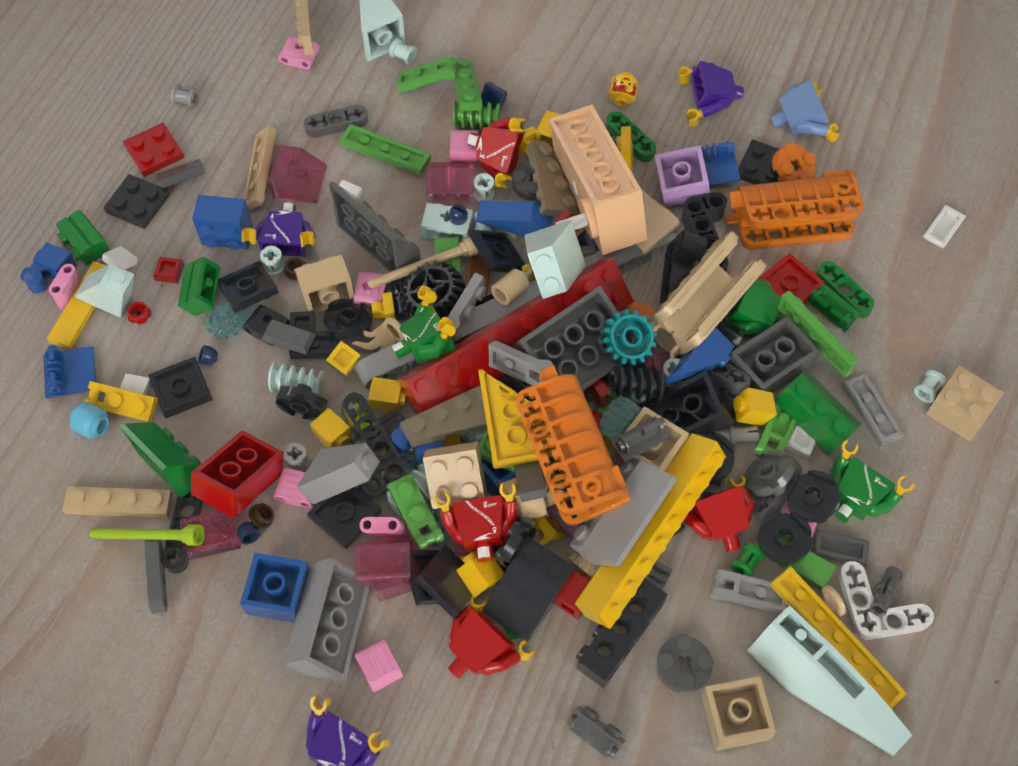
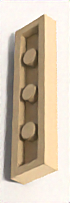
(304, 26)
(259, 168)
(117, 502)

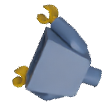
(805, 112)

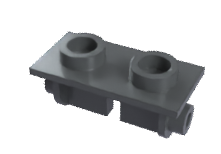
(640, 438)
(587, 723)

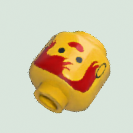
(623, 89)

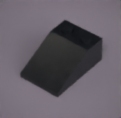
(693, 405)
(528, 589)

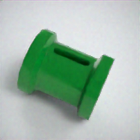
(750, 554)

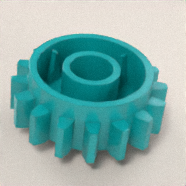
(641, 335)

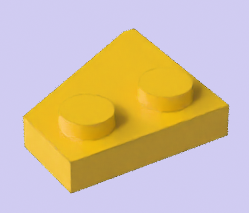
(625, 144)

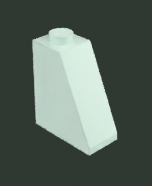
(107, 289)

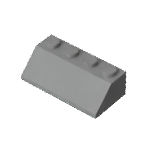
(612, 535)
(327, 622)

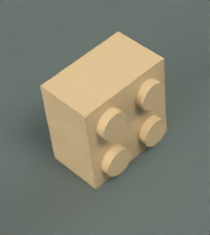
(324, 283)
(964, 403)
(663, 453)
(455, 470)
(738, 713)

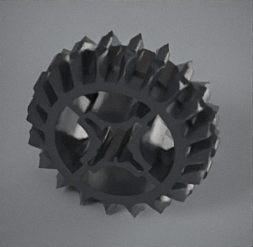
(447, 291)

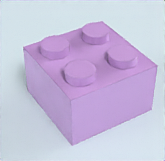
(682, 175)

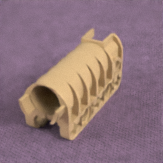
(702, 299)

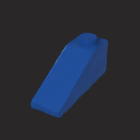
(512, 216)
(710, 353)

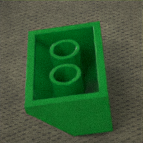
(817, 412)
(163, 454)

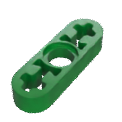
(646, 142)
(843, 278)

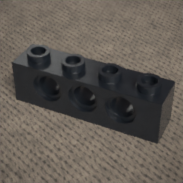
(602, 668)

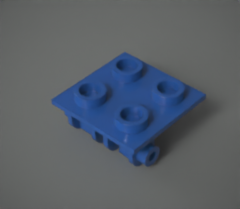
(721, 163)
(68, 370)

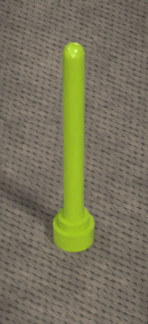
(190, 535)

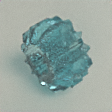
(619, 417)

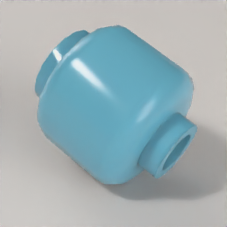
(89, 420)

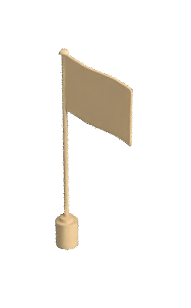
(659, 224)

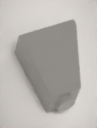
(337, 471)

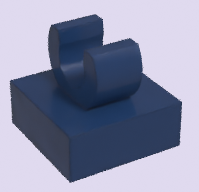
(493, 94)

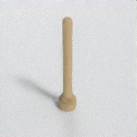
(465, 248)

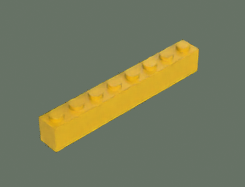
(615, 586)

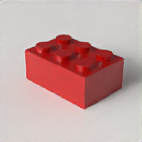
(237, 473)

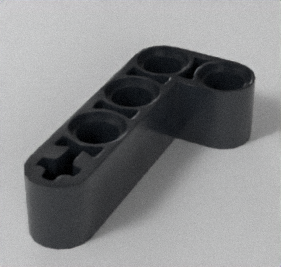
(701, 213)
(680, 260)
(379, 437)

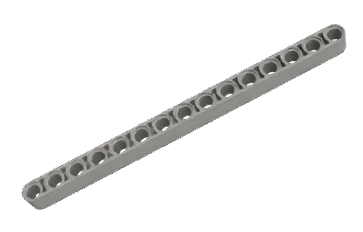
(387, 365)

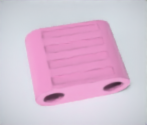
(295, 56)
(459, 147)
(64, 285)
(364, 293)
(287, 489)
(383, 526)
(378, 665)

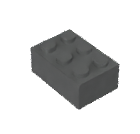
(775, 356)

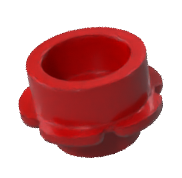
(136, 308)

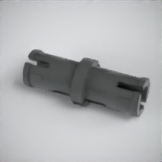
(886, 591)

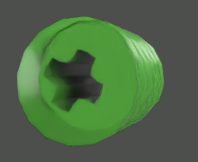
(483, 117)

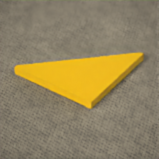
(506, 430)

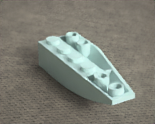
(825, 680)

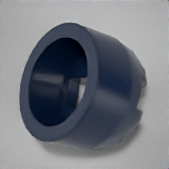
(456, 217)
(207, 355)
(248, 533)

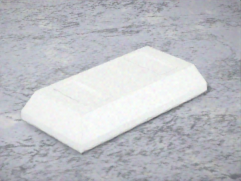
(944, 227)

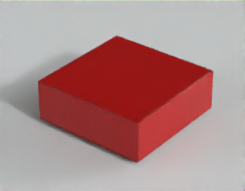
(168, 270)

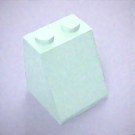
(380, 26)
(555, 257)

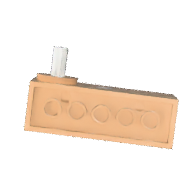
(598, 180)

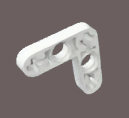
(881, 627)

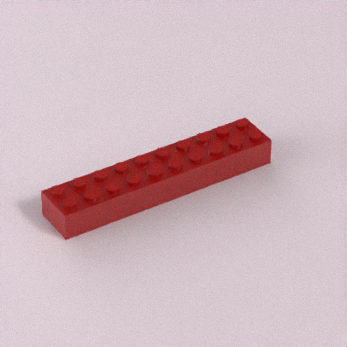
(458, 369)

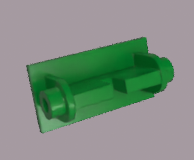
(834, 307)

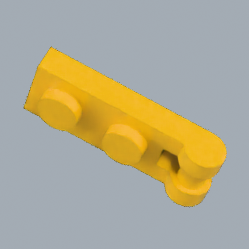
(122, 401)

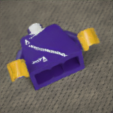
(712, 89)
(284, 230)
(336, 742)

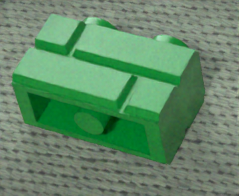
(82, 237)
(199, 286)

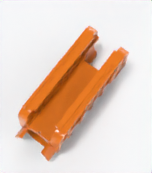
(796, 207)
(578, 445)

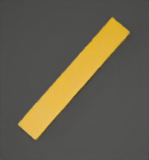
(808, 604)

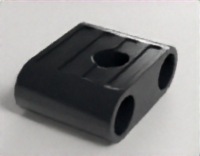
(260, 319)

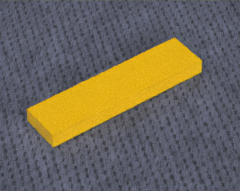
(73, 317)

